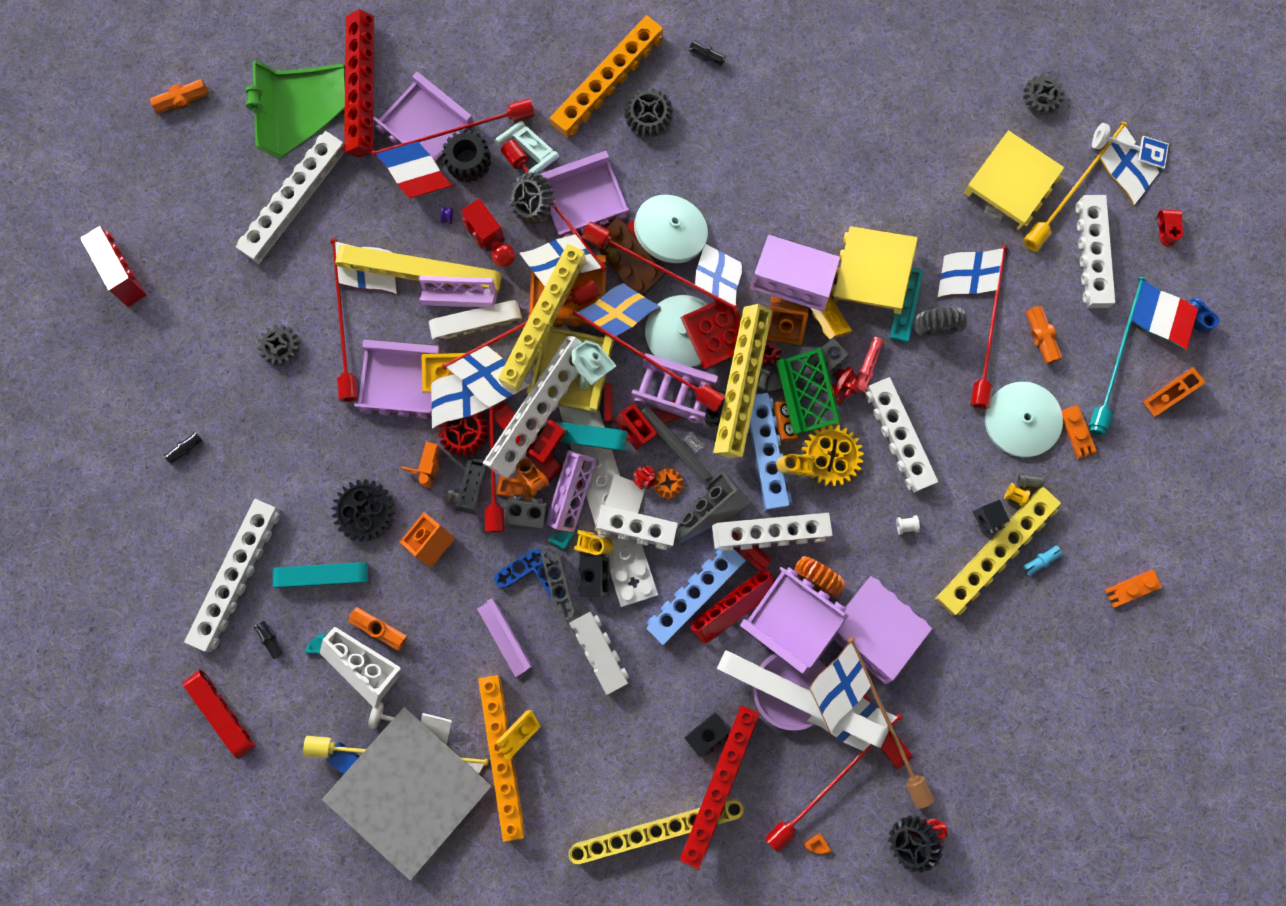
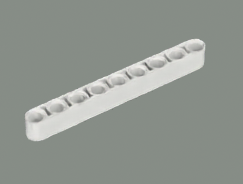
(798, 697)

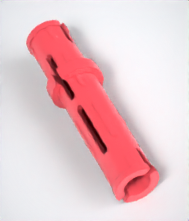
(866, 372)

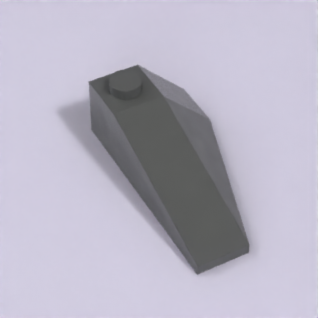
(718, 504)

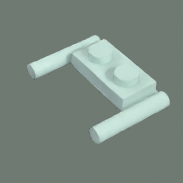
(530, 144)

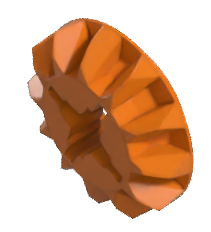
(676, 488)

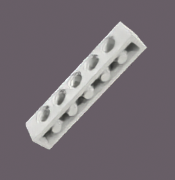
(1102, 261)
(911, 442)
(819, 523)

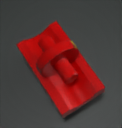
(846, 384)

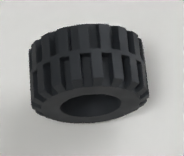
(462, 142)

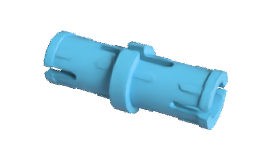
(1043, 560)

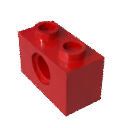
(636, 425)

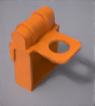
(428, 465)

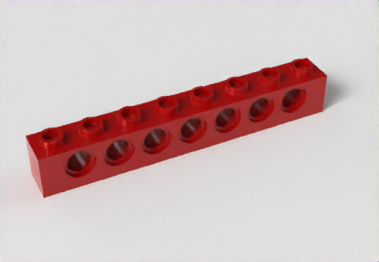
(359, 83)
(719, 788)

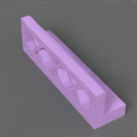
(458, 295)
(567, 491)
(504, 637)

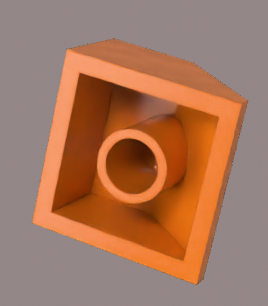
(787, 321)
(427, 540)

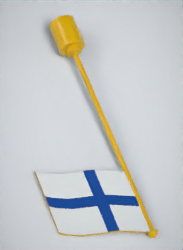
(1122, 166)

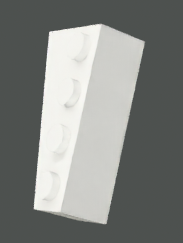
(599, 653)
(359, 665)

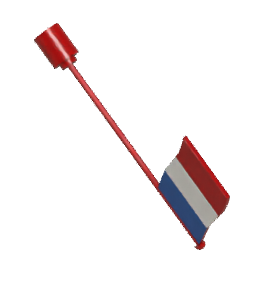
(415, 168)

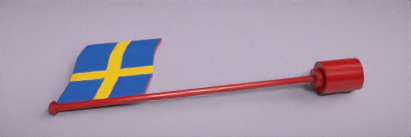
(622, 310)

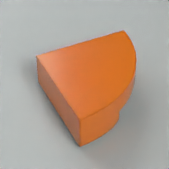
(817, 845)

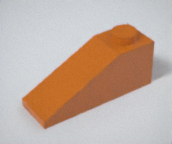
(1174, 391)

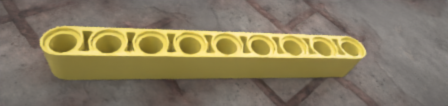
(408, 266)
(648, 838)

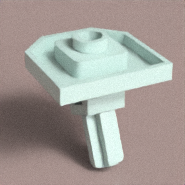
(591, 363)

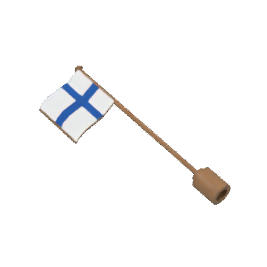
(840, 689)

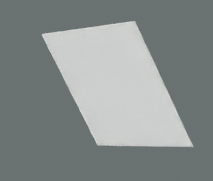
(624, 495)

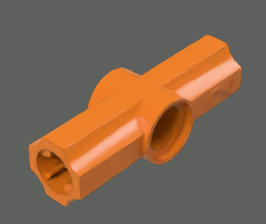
(179, 96)
(1043, 334)
(387, 635)

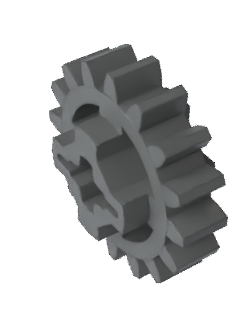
(1043, 101)
(278, 336)

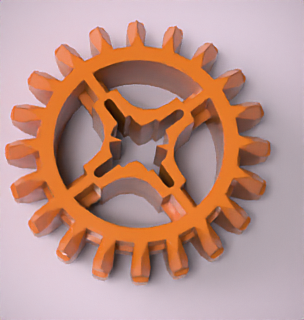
(820, 576)

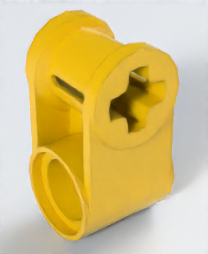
(799, 465)
(590, 543)

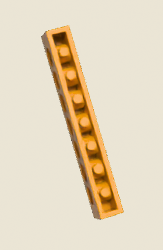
(646, 29)
(502, 769)

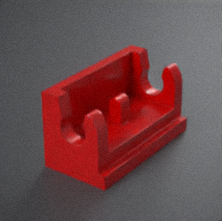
(548, 441)

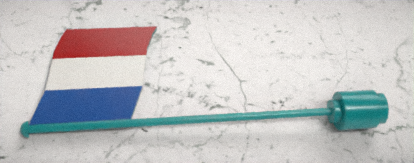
(1159, 315)

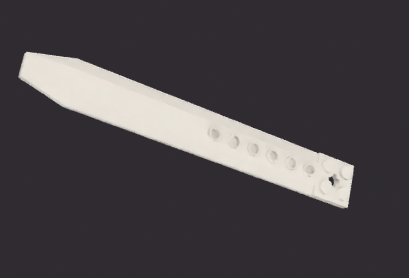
(626, 557)

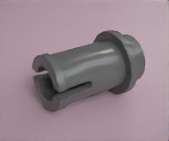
(1030, 481)
(452, 496)

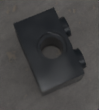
(991, 517)
(600, 585)
(696, 740)

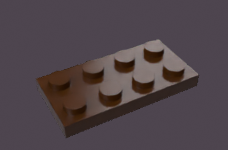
(632, 271)

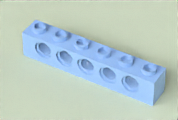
(770, 500)
(663, 633)

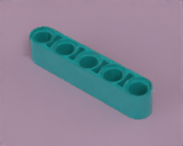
(593, 436)
(320, 574)

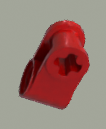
(1170, 226)

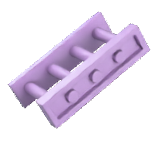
(687, 373)

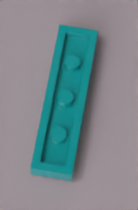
(903, 322)

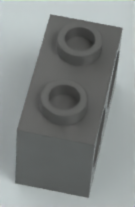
(830, 362)
(526, 517)

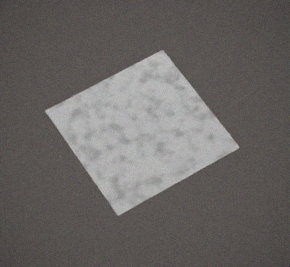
(406, 793)

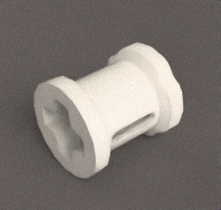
(908, 525)

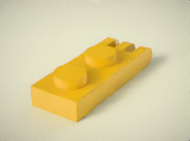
(518, 734)

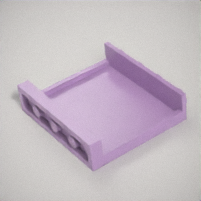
(421, 113)
(586, 193)
(795, 273)
(394, 379)
(796, 620)
(882, 629)

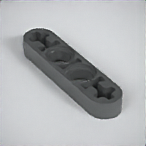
(560, 582)

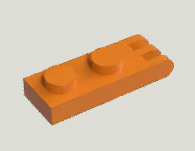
(1078, 432)
(1134, 588)

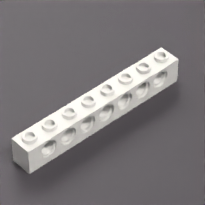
(292, 206)
(528, 410)
(197, 635)

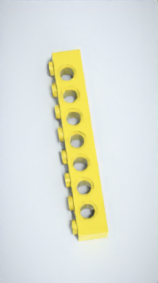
(542, 318)
(743, 381)
(1048, 505)

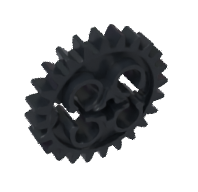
(377, 520)

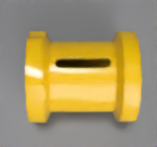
(1024, 495)

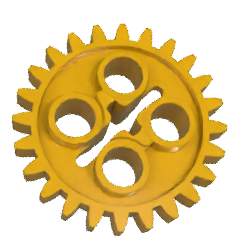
(849, 459)

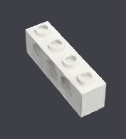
(666, 528)

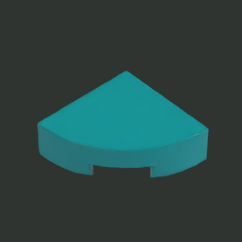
(561, 539)
(315, 644)

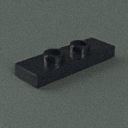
(471, 486)

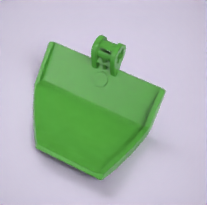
(293, 104)

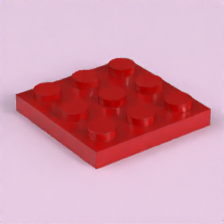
(713, 332)

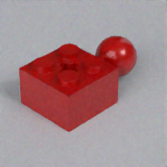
(487, 233)

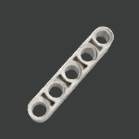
(475, 319)

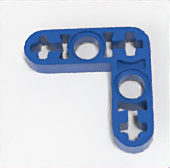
(537, 568)

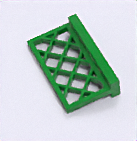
(794, 399)

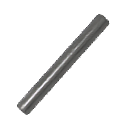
(675, 444)

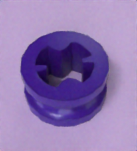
(446, 215)

